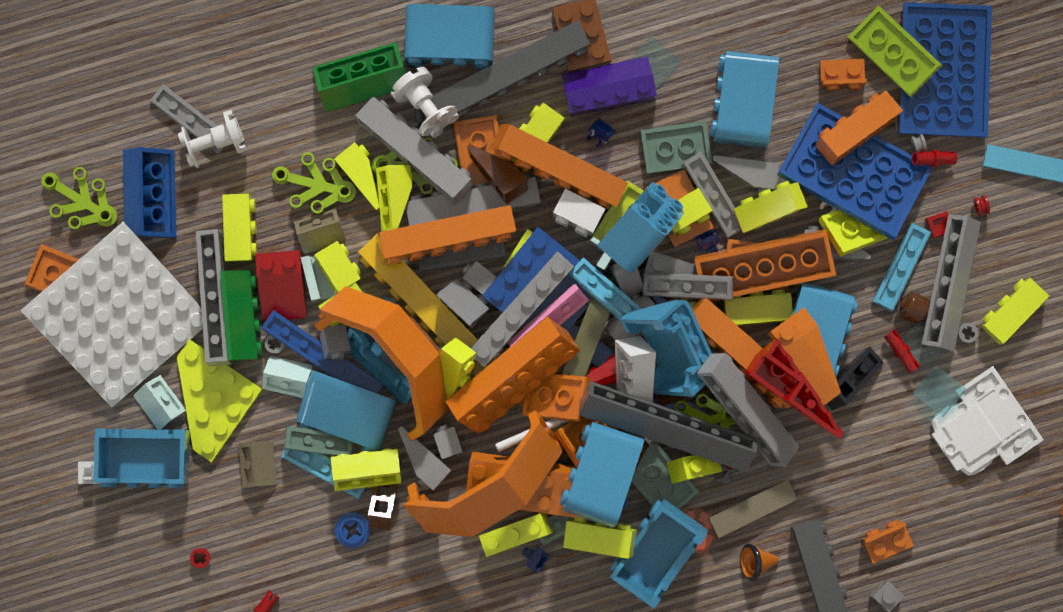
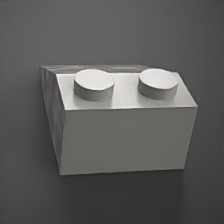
(463, 302)

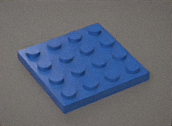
(524, 267)

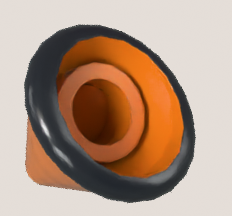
(755, 561)

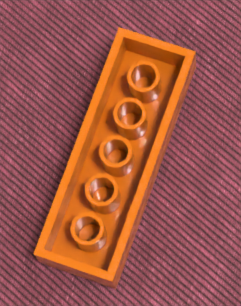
(559, 165)
(446, 234)
(771, 263)
(728, 338)
(513, 375)
(546, 497)

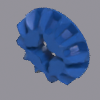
(341, 531)

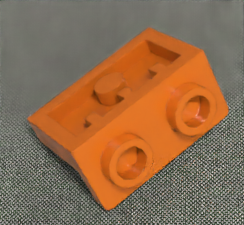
(842, 73)
(887, 541)

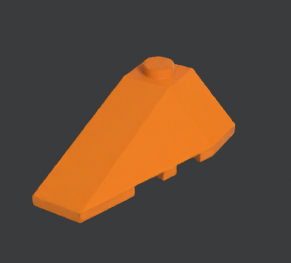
(805, 345)

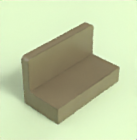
(319, 231)
(257, 464)

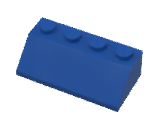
(149, 192)

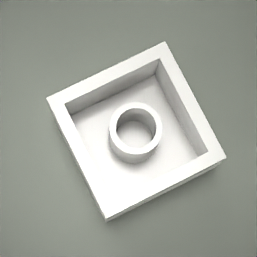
(578, 213)

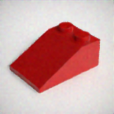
(281, 284)

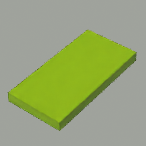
(894, 51)

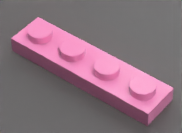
(558, 311)

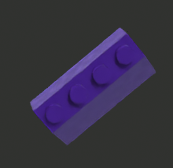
(609, 86)

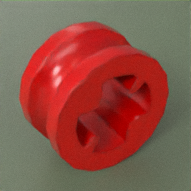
(981, 205)
(199, 551)

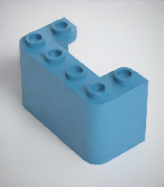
(449, 35)
(745, 99)
(642, 227)
(831, 313)
(141, 457)
(602, 474)
(659, 552)

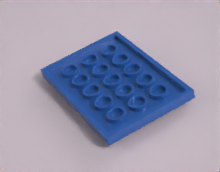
(958, 94)
(869, 184)

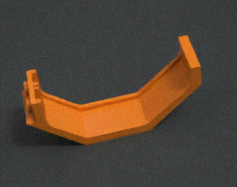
(401, 342)
(496, 496)

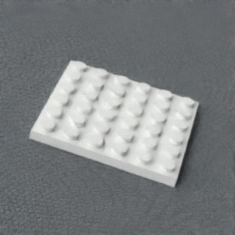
(116, 314)

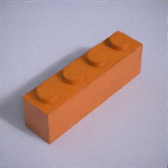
(859, 127)

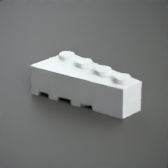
(635, 367)

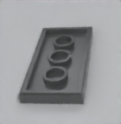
(471, 254)

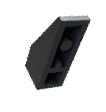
(855, 376)

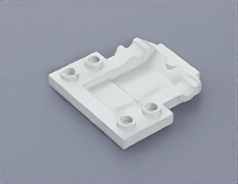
(984, 426)

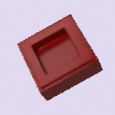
(937, 224)

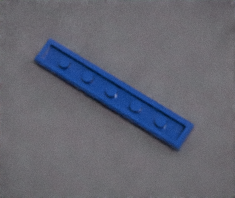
(311, 349)

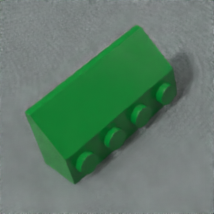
(359, 76)
(240, 316)

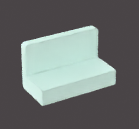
(604, 260)
(317, 283)
(286, 376)
(159, 402)

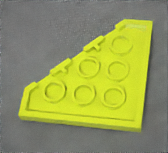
(213, 399)

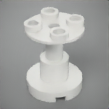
(414, 89)
(220, 136)

